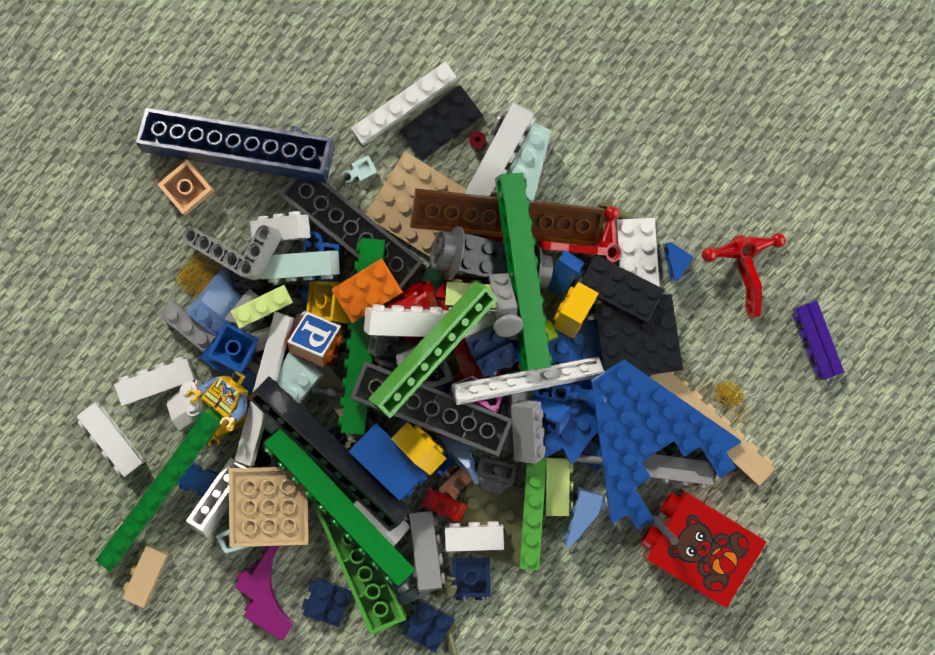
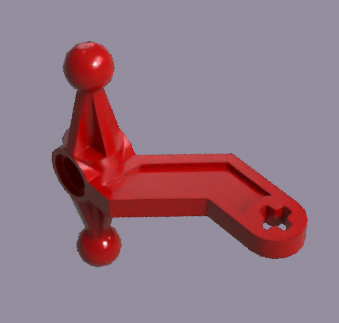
(607, 247)
(744, 249)

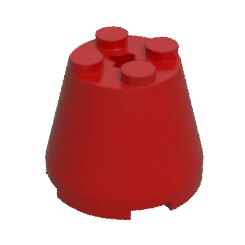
(415, 295)

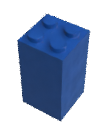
(388, 462)

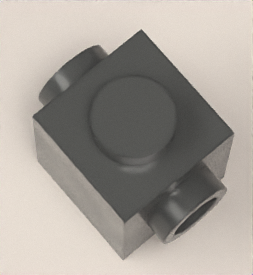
(382, 345)

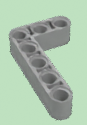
(250, 260)

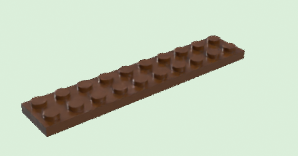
(482, 217)

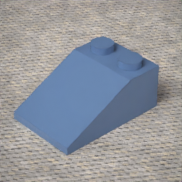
(215, 302)
(461, 455)
(585, 510)

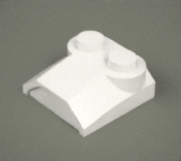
(181, 410)

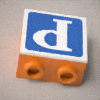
(315, 339)

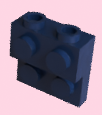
(491, 351)
(471, 578)
(326, 602)
(427, 625)

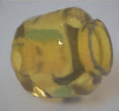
(729, 393)

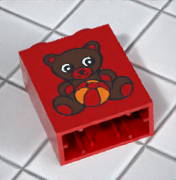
(711, 549)

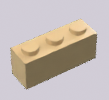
(145, 575)

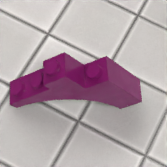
(258, 585)

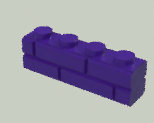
(818, 340)

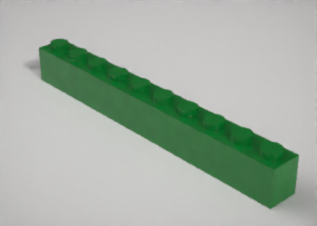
(522, 270)
(355, 414)
(160, 489)
(339, 506)

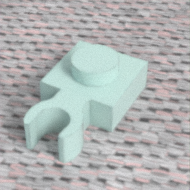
(362, 169)

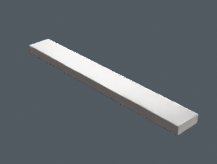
(269, 366)
(526, 381)

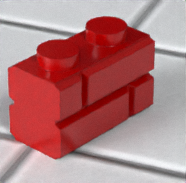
(444, 505)

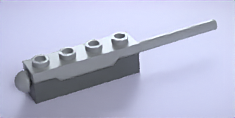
(671, 468)

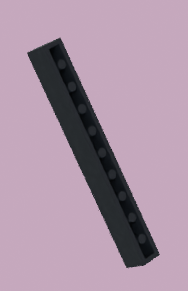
(328, 453)

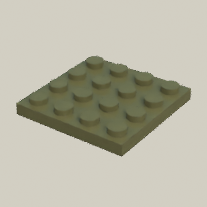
(506, 509)

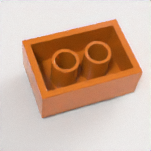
(365, 289)

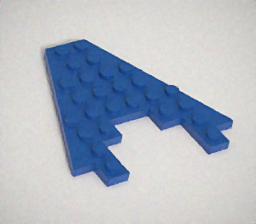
(582, 420)
(639, 422)

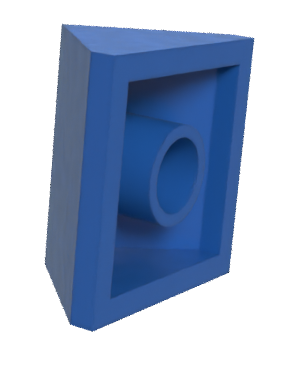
(676, 260)
(233, 347)

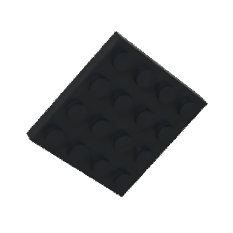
(648, 346)

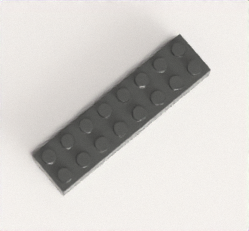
(349, 224)
(439, 413)

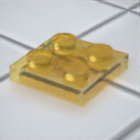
(197, 273)

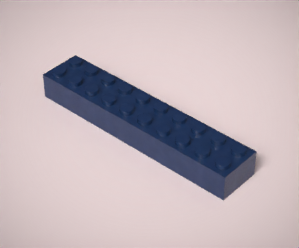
(236, 145)

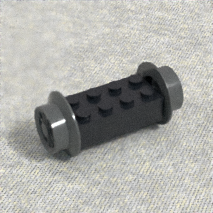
(478, 257)

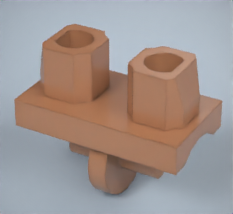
(448, 487)

